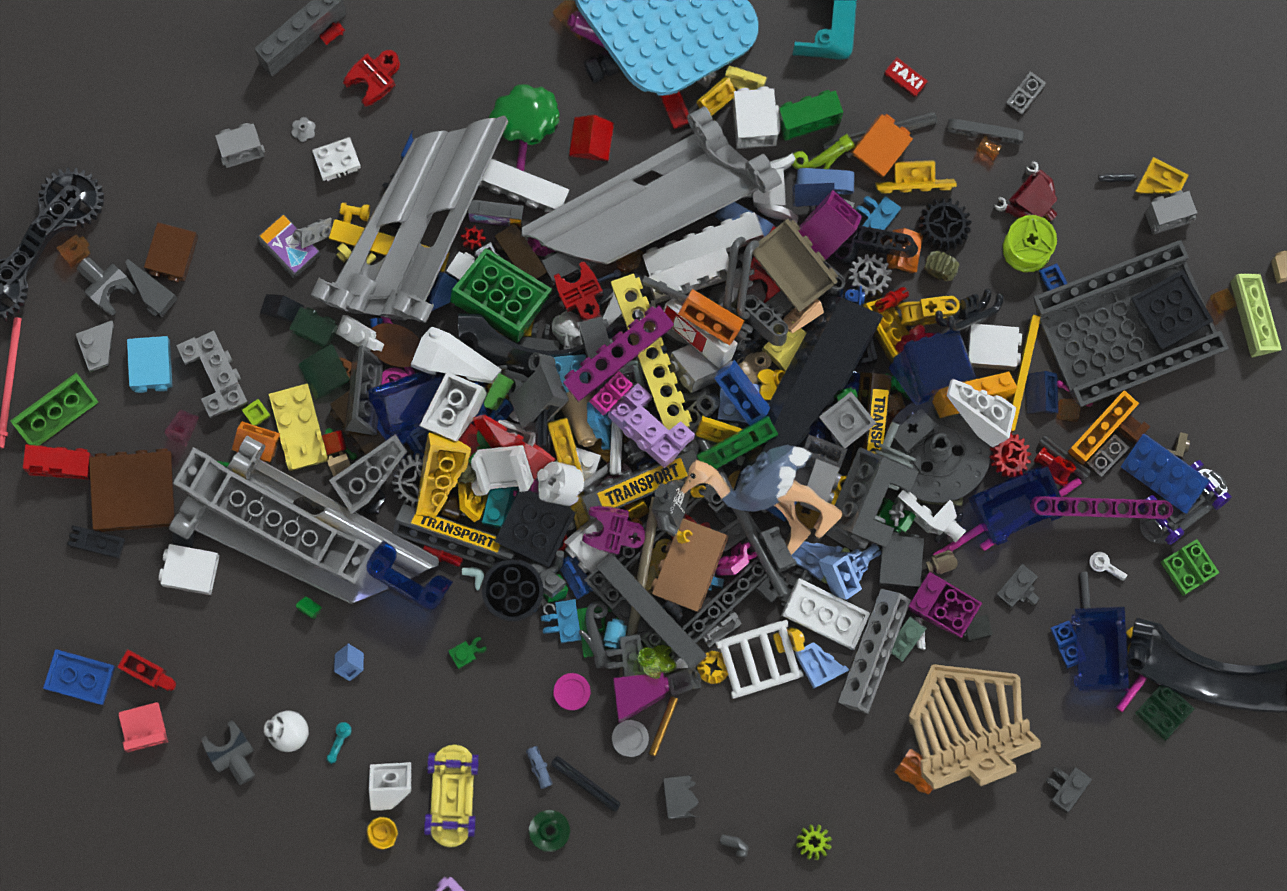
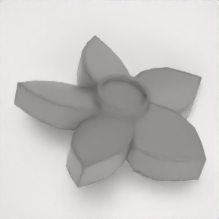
(897, 512)

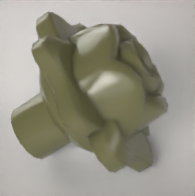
(468, 475)

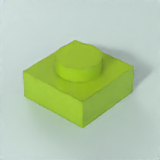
(256, 412)

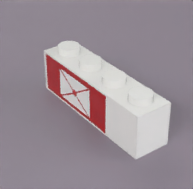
(707, 344)

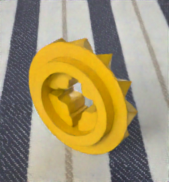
(718, 675)

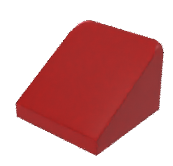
(334, 442)

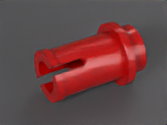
(331, 33)

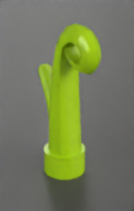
(828, 156)

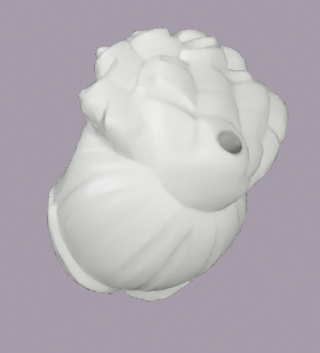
(567, 330)

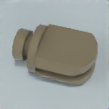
(942, 562)

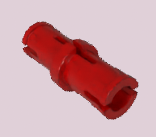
(891, 299)

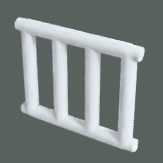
(743, 640)

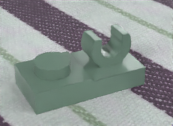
(907, 638)

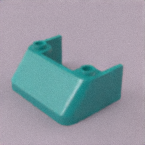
(835, 42)

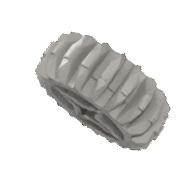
(410, 481)

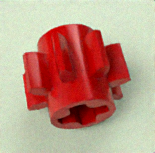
(472, 243)

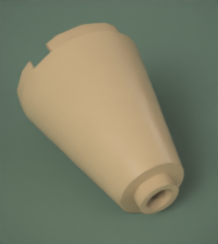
(577, 419)

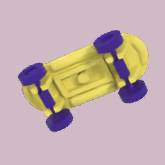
(452, 795)

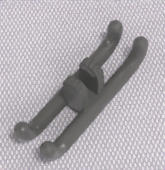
(739, 277)

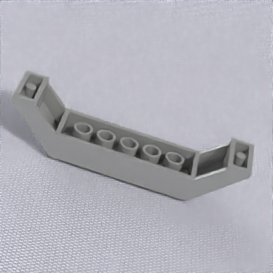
(272, 518)

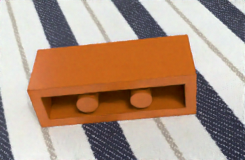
(711, 317)

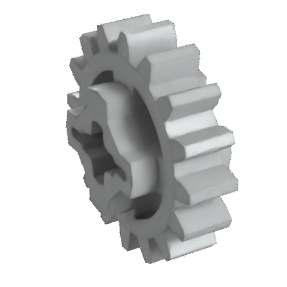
(877, 273)

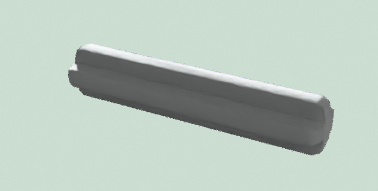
(1052, 448)

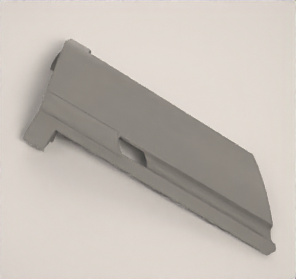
(246, 463)

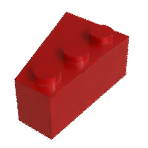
(57, 462)

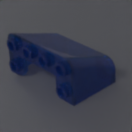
(931, 364)
(425, 597)

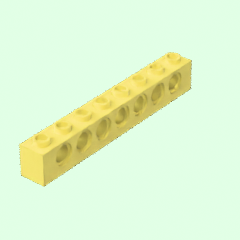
(621, 288)

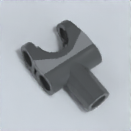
(104, 283)

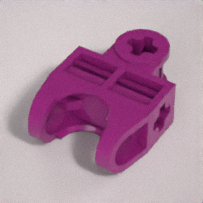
(623, 531)

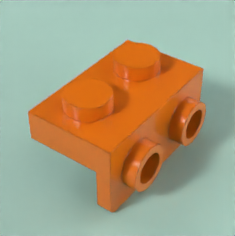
(906, 264)
(910, 771)

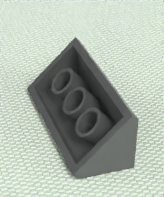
(365, 374)

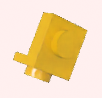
(796, 638)

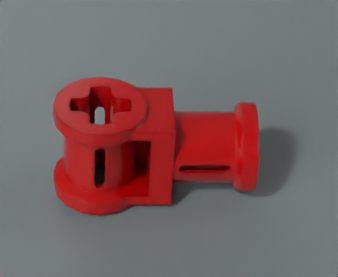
(1057, 466)

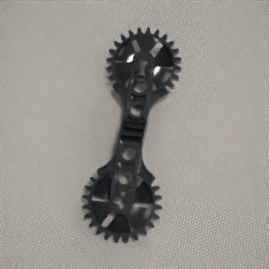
(38, 237)

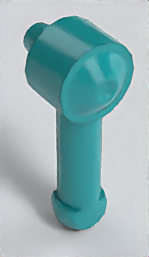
(343, 731)

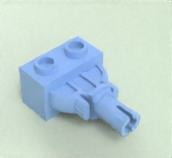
(846, 569)

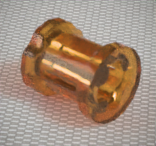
(989, 148)

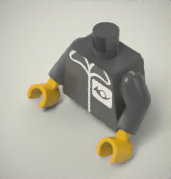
(670, 507)

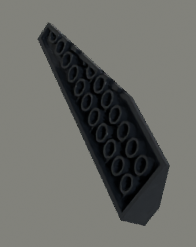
(817, 372)

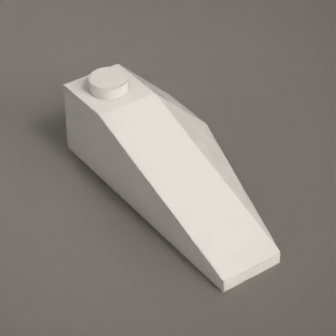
(986, 414)

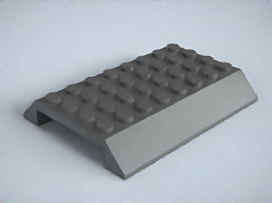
(1102, 337)

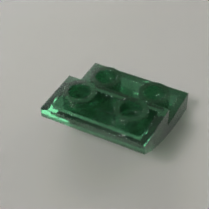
(1164, 711)

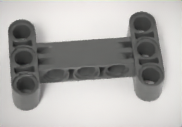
(777, 309)

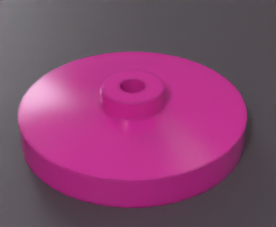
(572, 691)

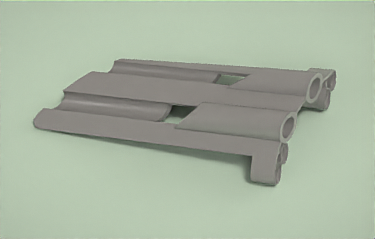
(434, 176)

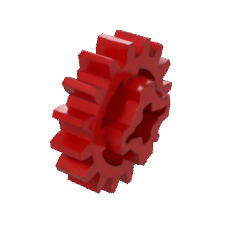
(1011, 456)

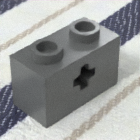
(924, 427)

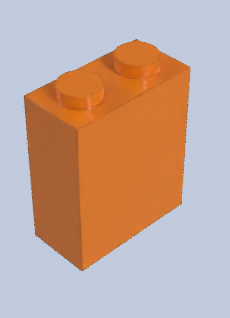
(882, 144)

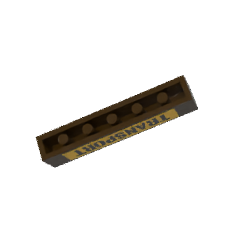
(874, 397)

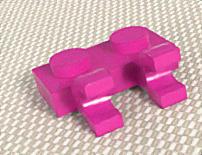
(733, 564)

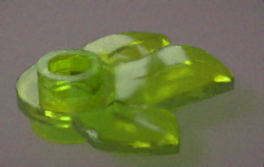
(656, 660)

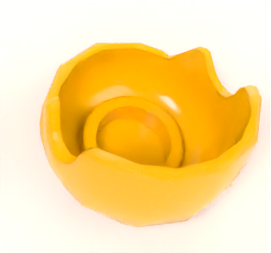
(381, 833)

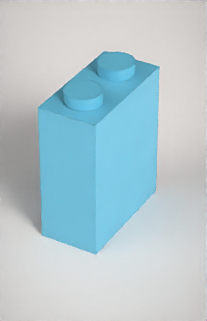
(149, 364)

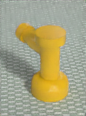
(347, 211)

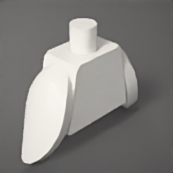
(773, 202)

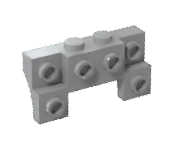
(222, 376)

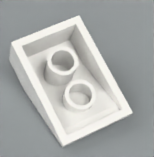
(453, 407)

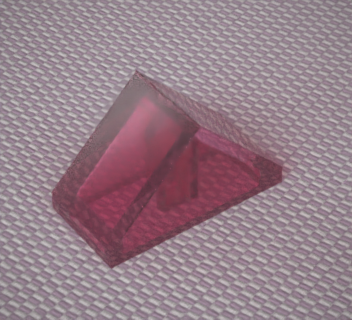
(181, 427)

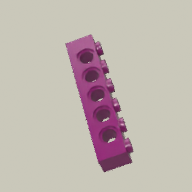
(581, 390)

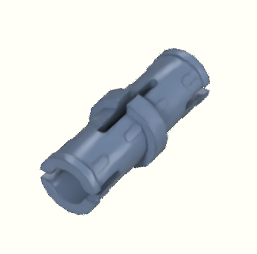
(539, 767)

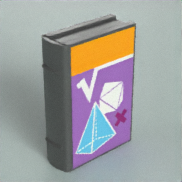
(496, 213)
(285, 249)

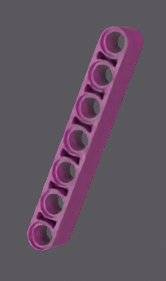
(1111, 506)

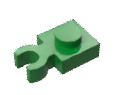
(464, 653)

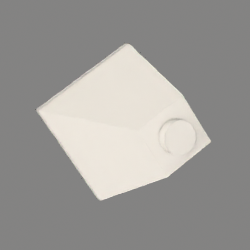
(389, 784)

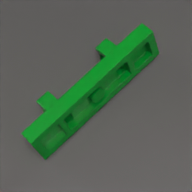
(739, 443)

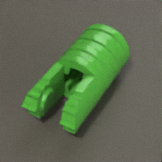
(498, 391)

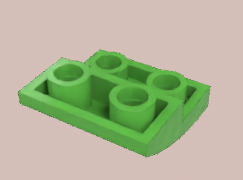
(1189, 567)

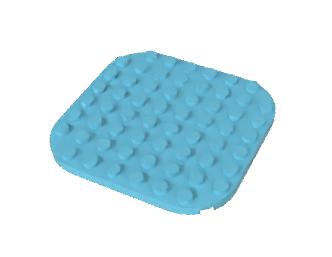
(671, 42)

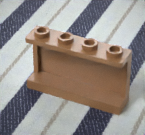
(690, 566)

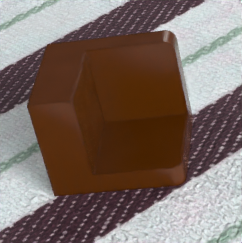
(1132, 429)

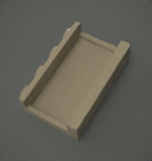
(794, 265)

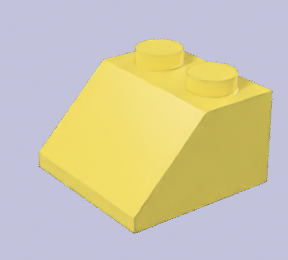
(784, 354)

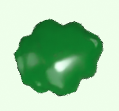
(529, 113)

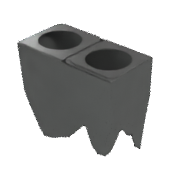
(679, 797)

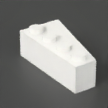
(694, 274)

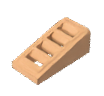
(804, 317)

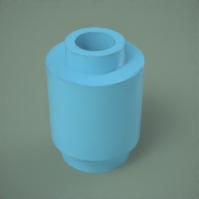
(613, 631)

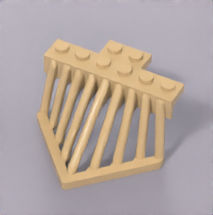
(981, 757)

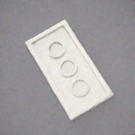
(825, 614)

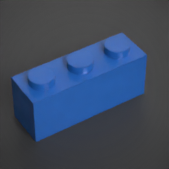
(742, 392)

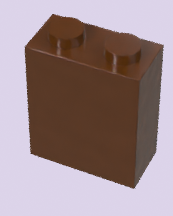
(170, 252)

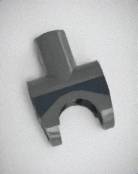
(232, 754)

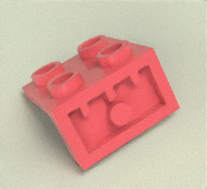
(143, 727)

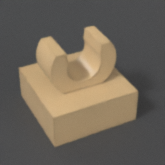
(338, 463)

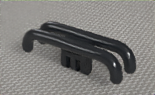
(970, 311)

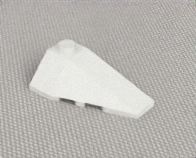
(445, 353)

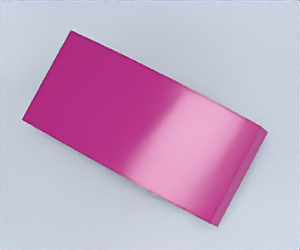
(611, 393)

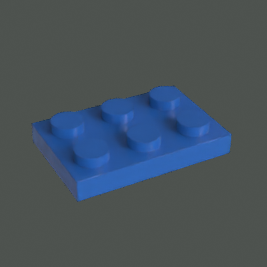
(79, 677)

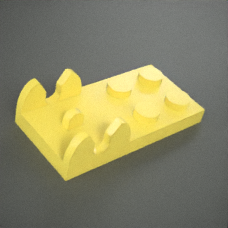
(298, 427)

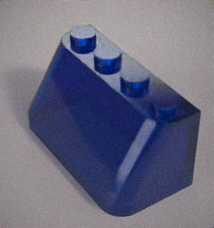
(404, 401)

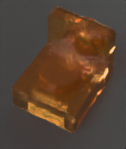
(630, 262)

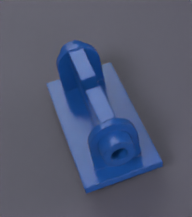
(855, 296)
(575, 577)

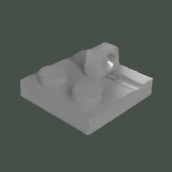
(847, 420)

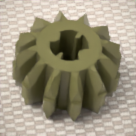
(941, 266)

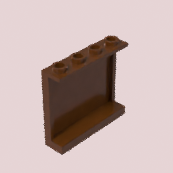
(132, 490)

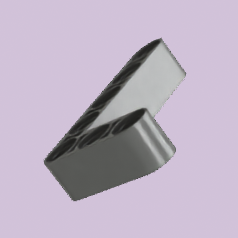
(698, 406)

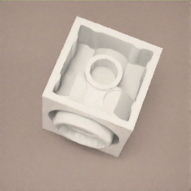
(755, 117)

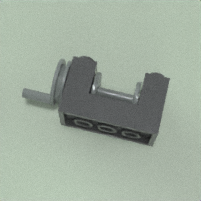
(867, 486)

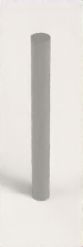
(599, 474)

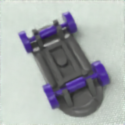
(1173, 527)

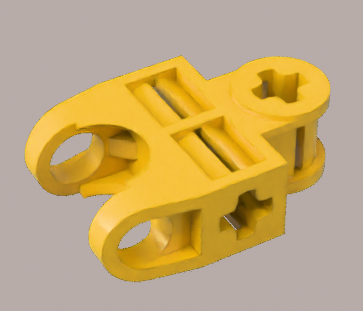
(924, 310)

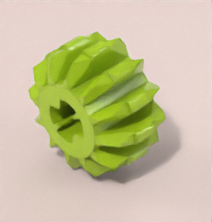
(818, 836)

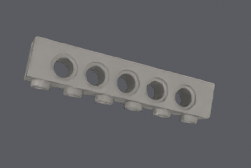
(874, 651)

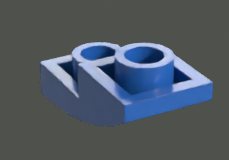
(1066, 643)

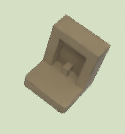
(1181, 445)

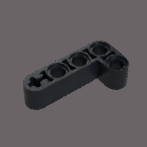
(877, 243)

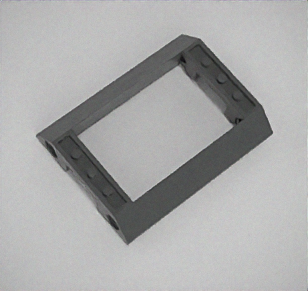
(713, 611)

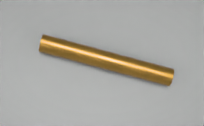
(663, 726)

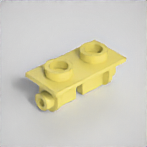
(744, 79)

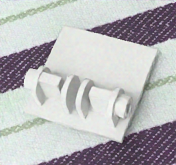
(336, 158)

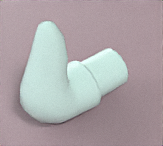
(474, 572)

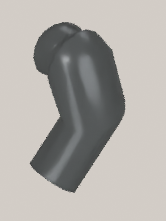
(736, 842)

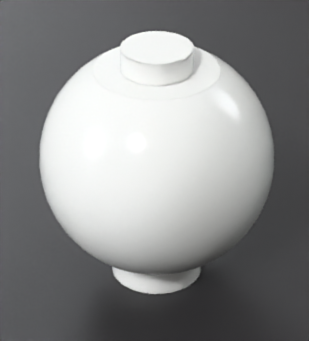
(287, 731)

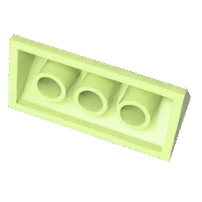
(1255, 314)

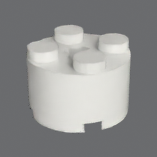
(560, 483)

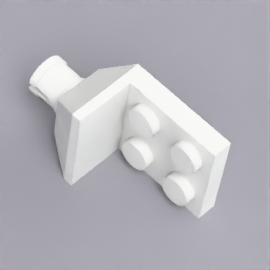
(942, 522)

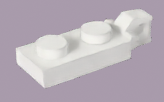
(358, 334)

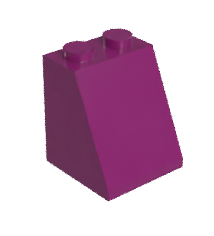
(830, 224)
(638, 693)

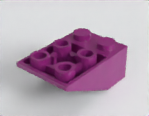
(944, 605)

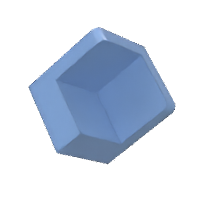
(348, 662)

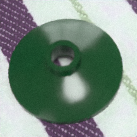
(548, 819)

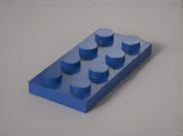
(1165, 473)

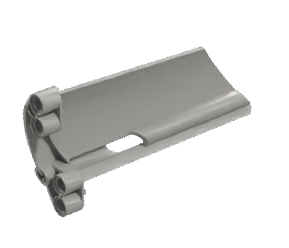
(625, 216)

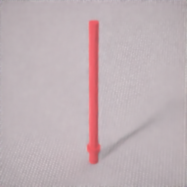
(9, 380)

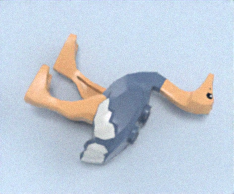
(770, 484)

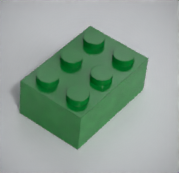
(810, 114)

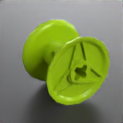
(1029, 243)

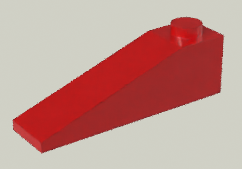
(497, 437)

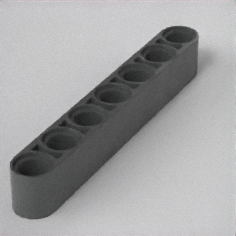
(651, 611)

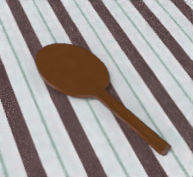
(399, 345)

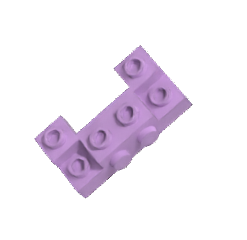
(646, 429)

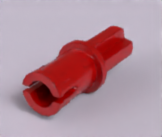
(447, 557)

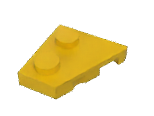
(1161, 178)
(470, 503)

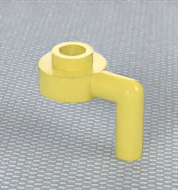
(344, 253)

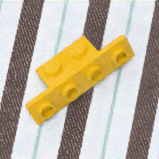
(915, 176)

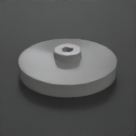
(630, 738)

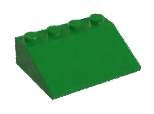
(501, 294)

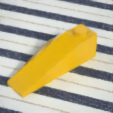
(441, 468)

